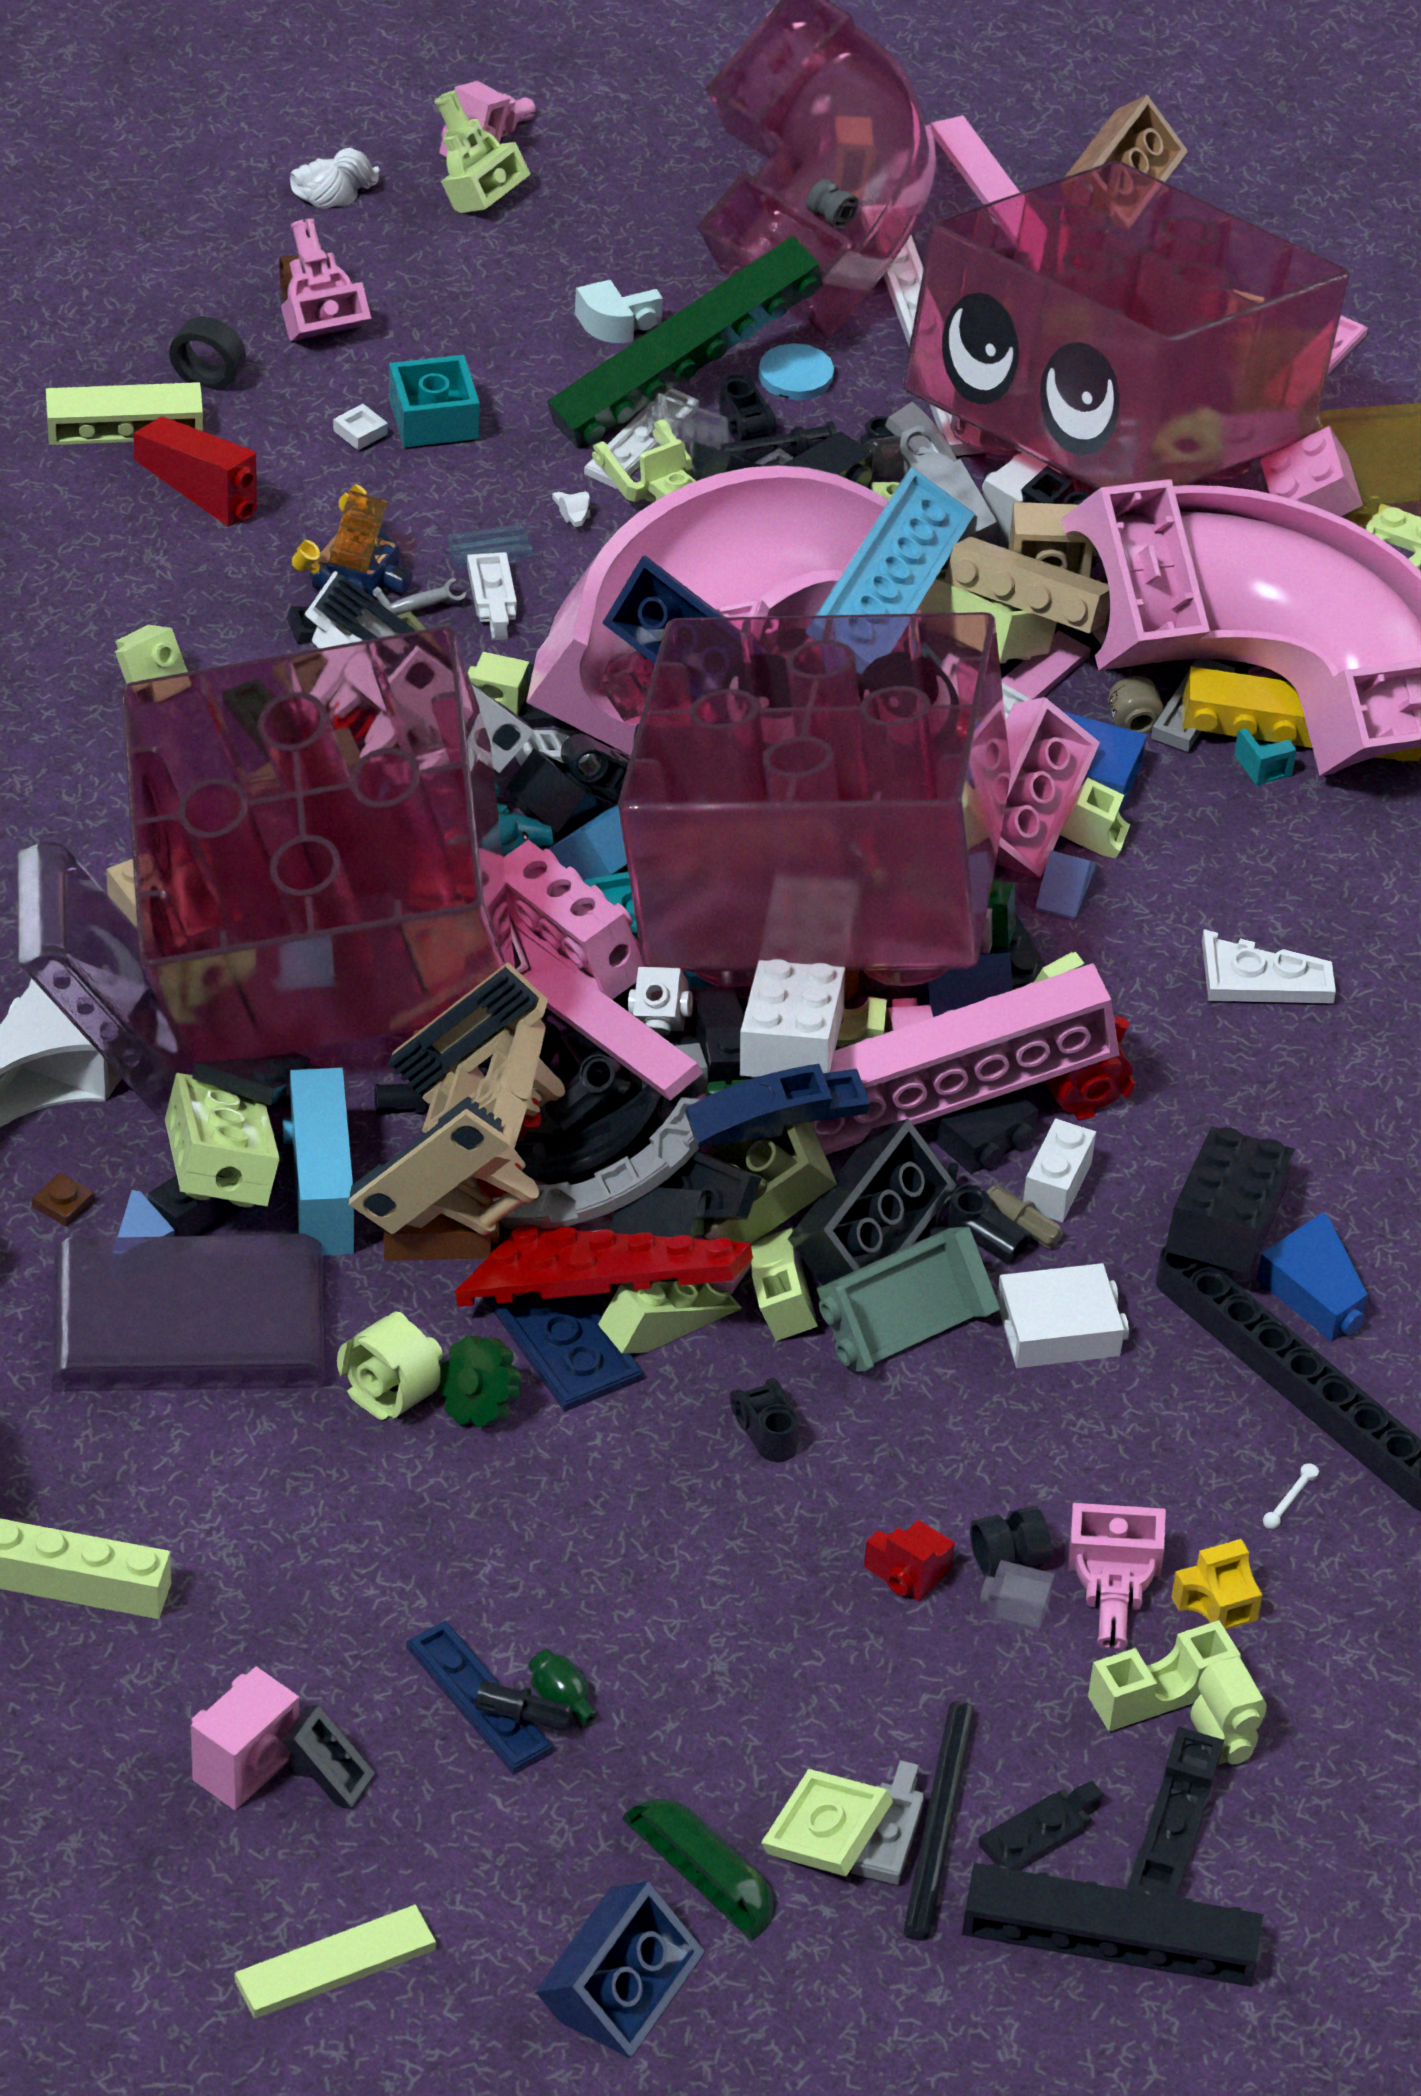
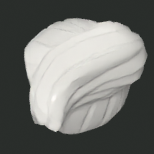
(334, 180)

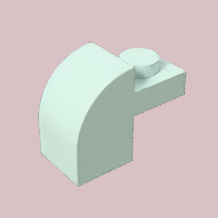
(615, 317)

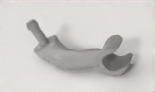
(420, 600)

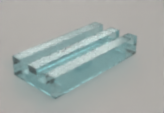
(494, 540)

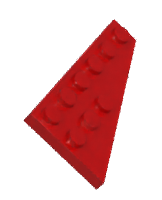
(588, 1262)

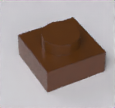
(63, 1199)

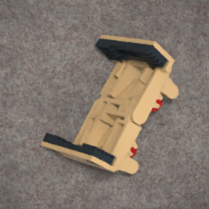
(470, 1116)

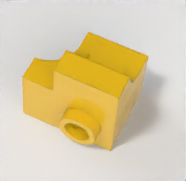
(1220, 1586)

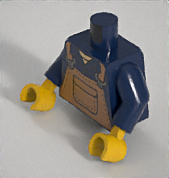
(383, 567)

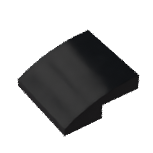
(663, 1213)

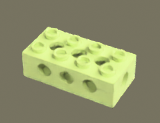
(222, 1136)

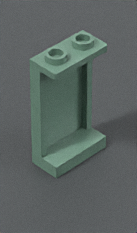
(906, 1298)

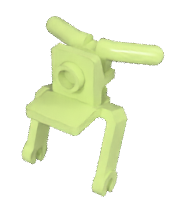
(661, 468)

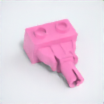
(493, 110)
(320, 292)
(1117, 1554)

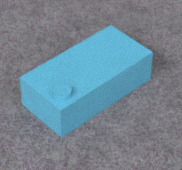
(321, 1157)

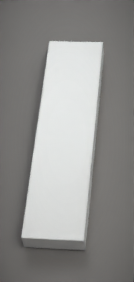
(632, 442)

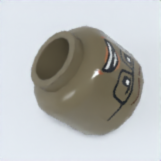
(1135, 704)

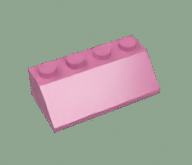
(1047, 769)

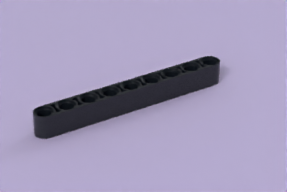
(1295, 1371)

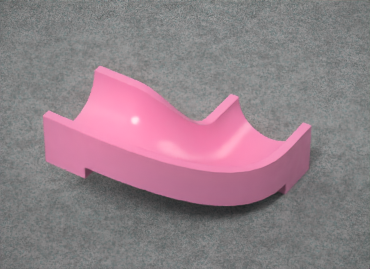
(729, 541)
(1266, 588)

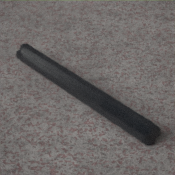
(938, 1821)

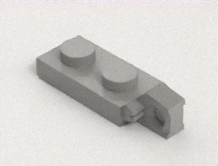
(890, 1843)

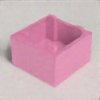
(241, 1737)

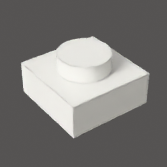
(360, 426)

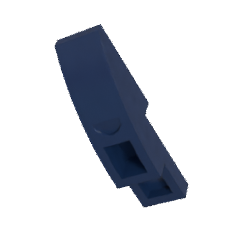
(769, 1102)

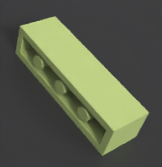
(117, 412)
(83, 1569)

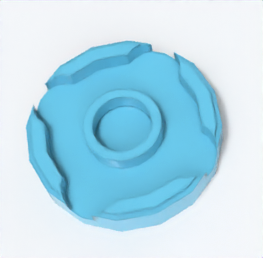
(796, 371)

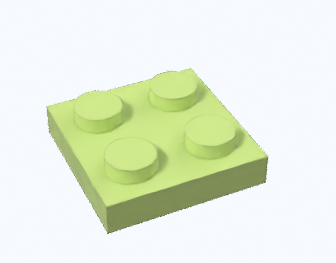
(827, 1822)

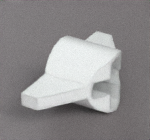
(573, 507)

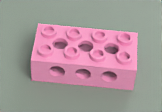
(571, 919)

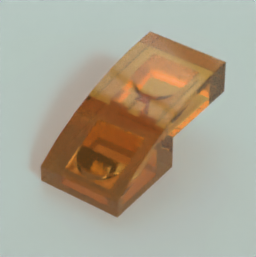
(358, 531)

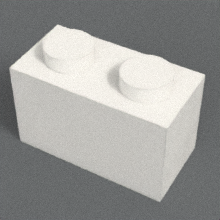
(1059, 1169)

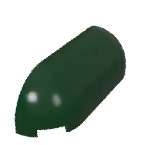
(705, 1862)

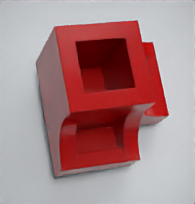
(910, 1559)

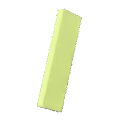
(335, 1961)

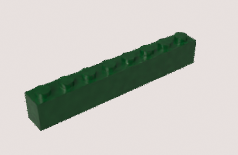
(686, 343)

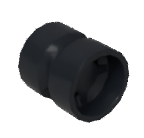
(1018, 1539)

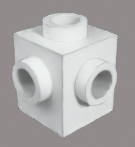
(661, 999)

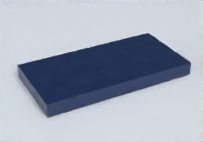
(566, 1346)

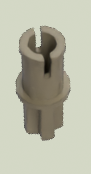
(1025, 1214)

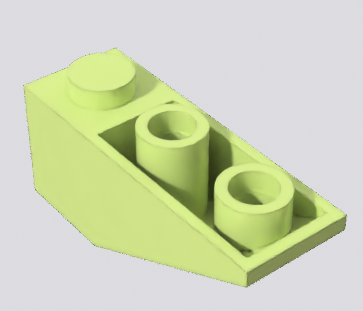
(781, 1286)
(655, 1316)

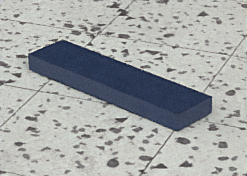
(459, 1677)

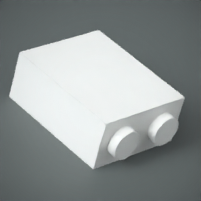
(1061, 1315)

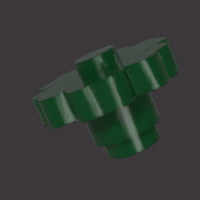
(479, 1381)

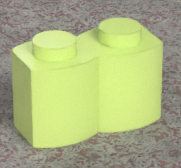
(1229, 1708)

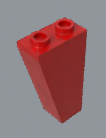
(200, 467)

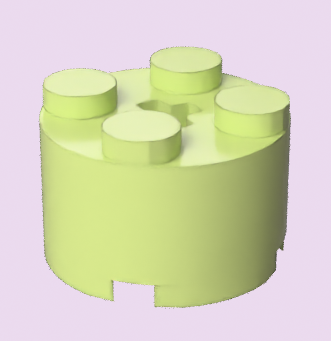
(390, 1355)

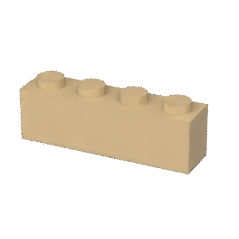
(1028, 584)

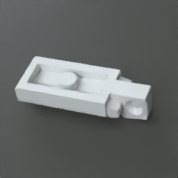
(492, 591)

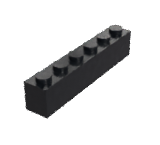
(1112, 1924)

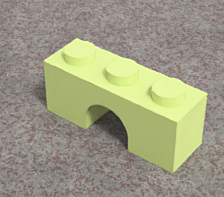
(1131, 1691)

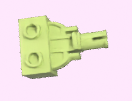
(476, 161)

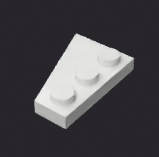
(1256, 975)

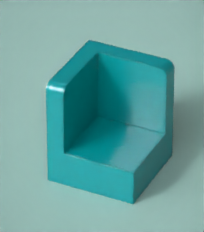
(1264, 761)

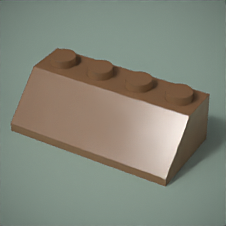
(1136, 137)

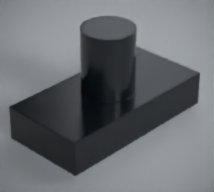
(327, 1756)

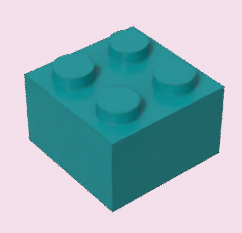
(434, 400)

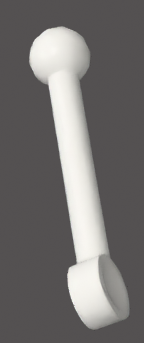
(1272, 1519)

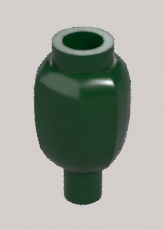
(561, 1681)

